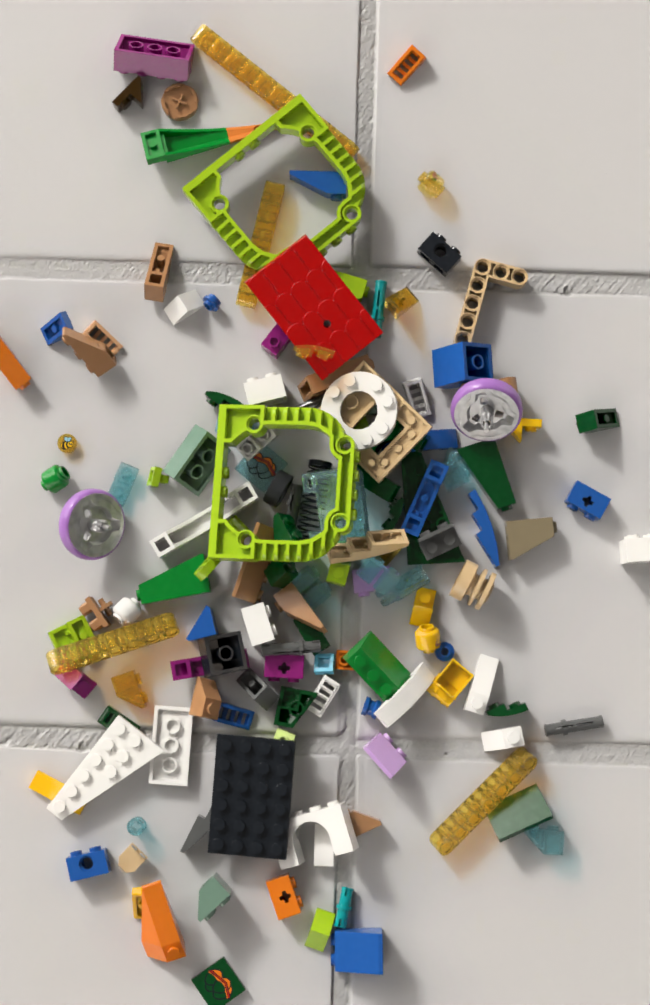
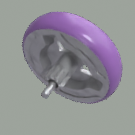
(483, 398)
(103, 524)

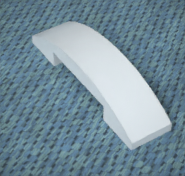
(406, 696)

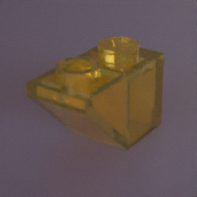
(128, 688)

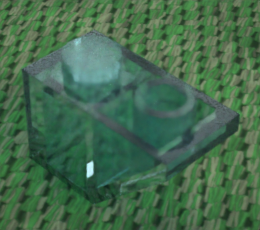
(456, 474)
(548, 840)

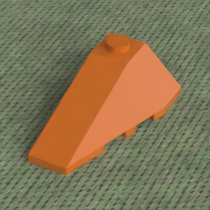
(159, 926)

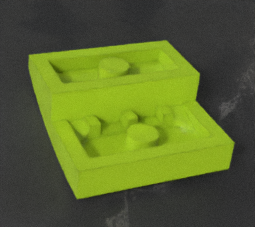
(70, 632)

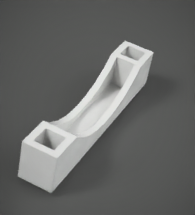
(199, 524)

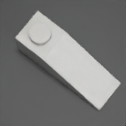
(481, 684)

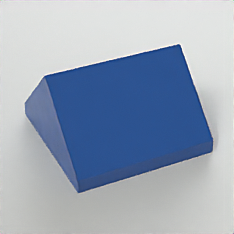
(204, 626)

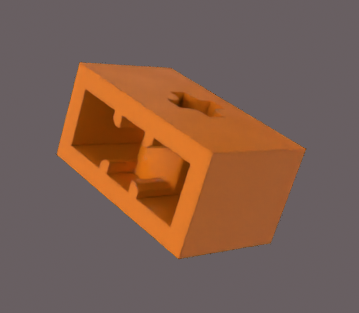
(283, 907)

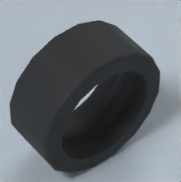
(278, 488)

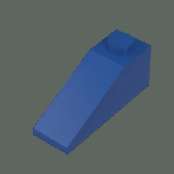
(325, 183)

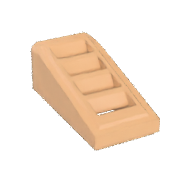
(92, 326)

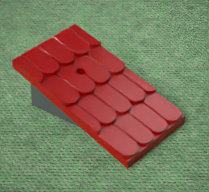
(304, 292)

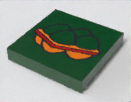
(218, 983)

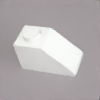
(502, 738)

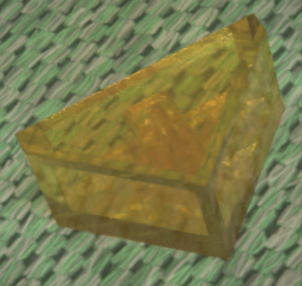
(400, 302)

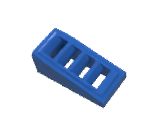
(249, 717)

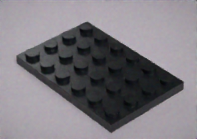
(251, 796)

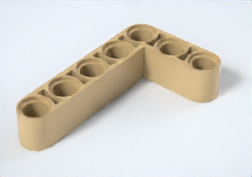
(477, 296)

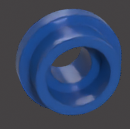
(211, 302)
(450, 652)

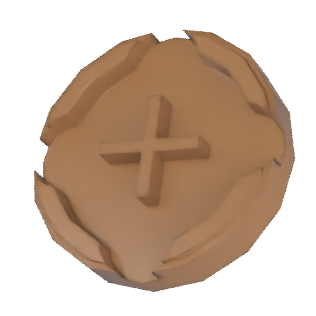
(179, 102)

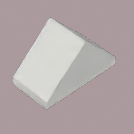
(183, 306)

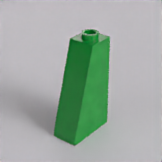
(174, 583)

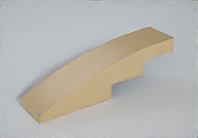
(368, 546)

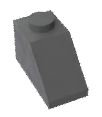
(257, 689)

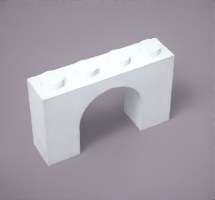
(333, 818)

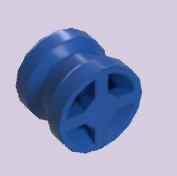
(370, 707)

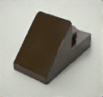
(133, 92)

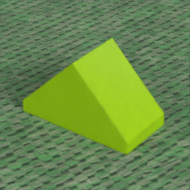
(320, 929)

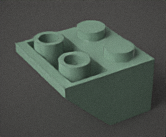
(211, 894)

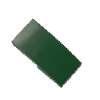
(216, 398)
(395, 511)
(311, 634)
(500, 709)

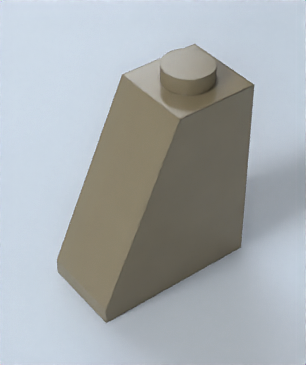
(527, 534)

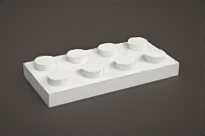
(174, 734)

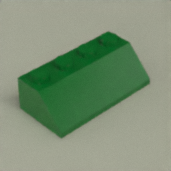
(377, 666)

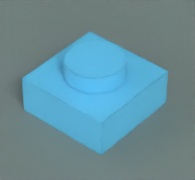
(324, 664)

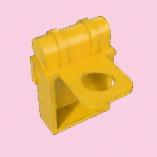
(450, 682)

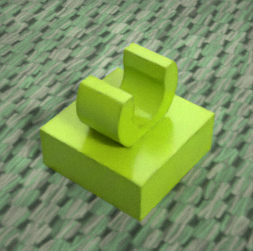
(155, 477)

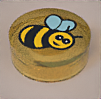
(67, 443)

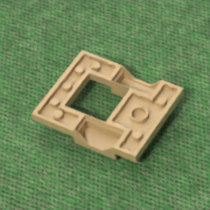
(359, 404)

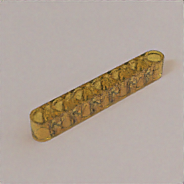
(262, 235)
(112, 643)
(483, 801)

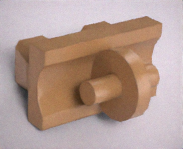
(91, 606)

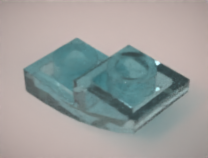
(123, 482)

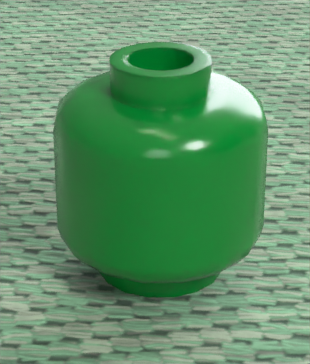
(55, 478)

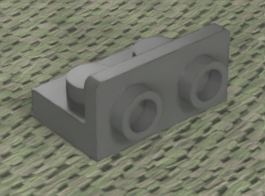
(439, 541)

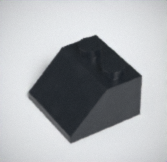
(222, 654)

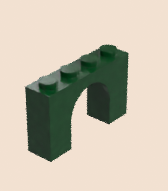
(388, 489)

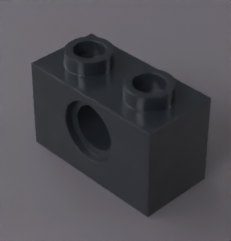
(441, 264)

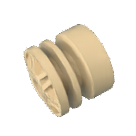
(473, 585)

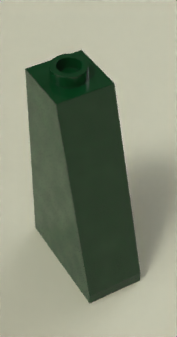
(489, 472)

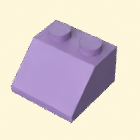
(385, 755)

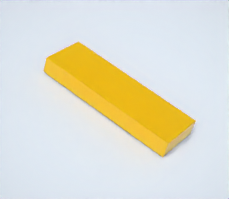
(48, 787)

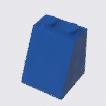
(461, 364)
(358, 950)

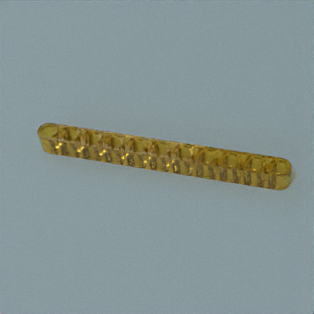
(254, 77)

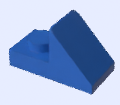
(53, 329)

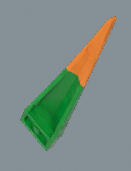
(181, 143)

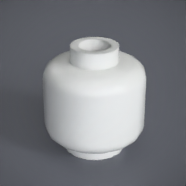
(126, 611)

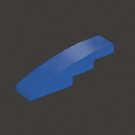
(486, 535)

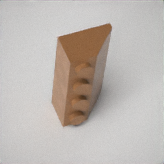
(252, 573)

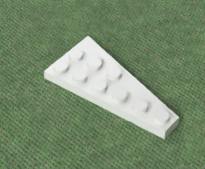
(112, 758)

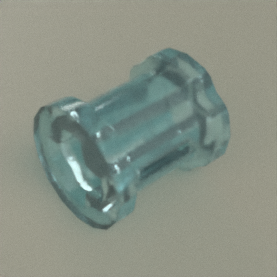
(131, 830)

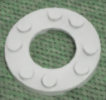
(386, 407)

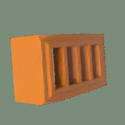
(406, 55)

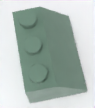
(194, 460)

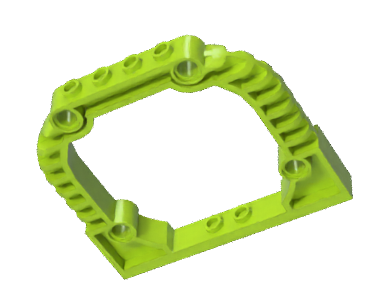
(292, 119)
(234, 426)

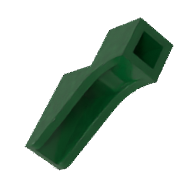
(282, 573)

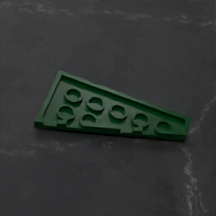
(412, 474)

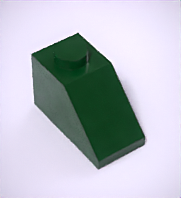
(597, 420)

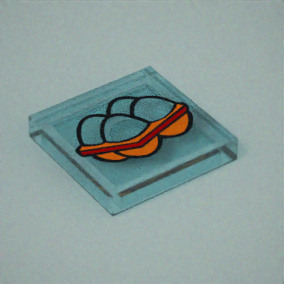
(261, 468)

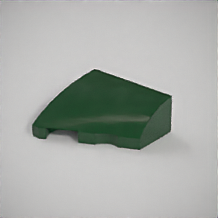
(292, 705)

